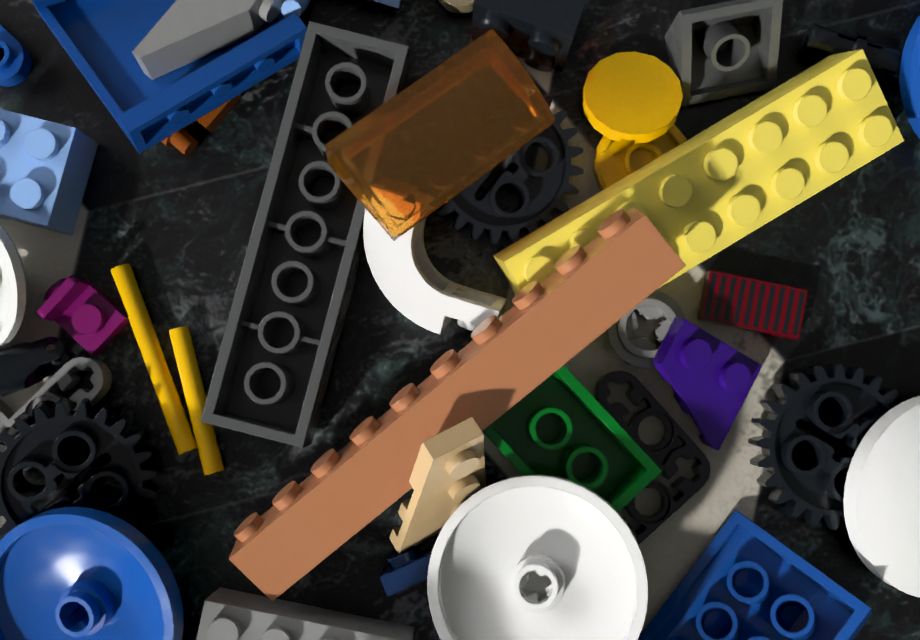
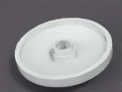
(885, 498)
(537, 565)

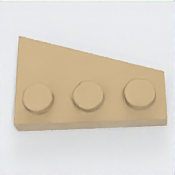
(443, 477)

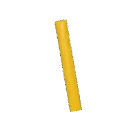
(195, 399)

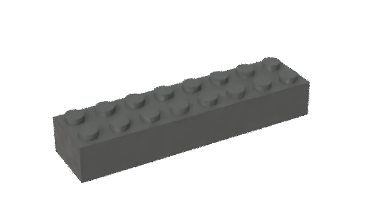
(302, 245)

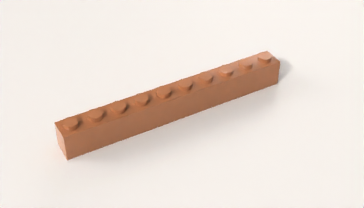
(481, 381)

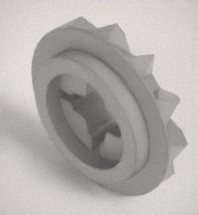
(641, 351)

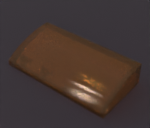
(440, 134)

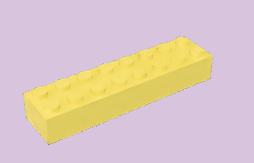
(734, 171)

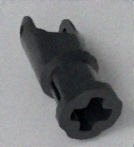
(29, 364)

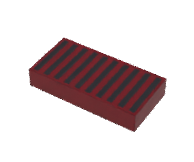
(752, 304)

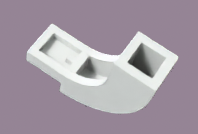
(416, 285)

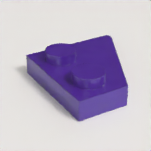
(705, 377)

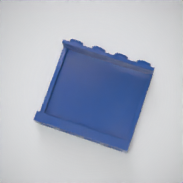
(101, 43)

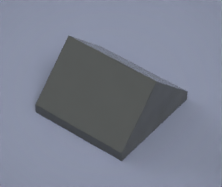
(725, 49)

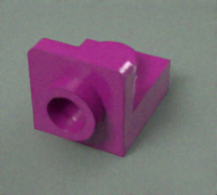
(83, 313)

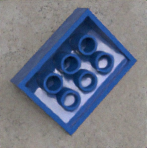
(756, 590)

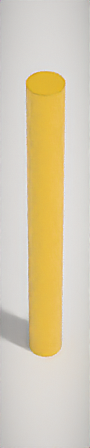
(154, 358)

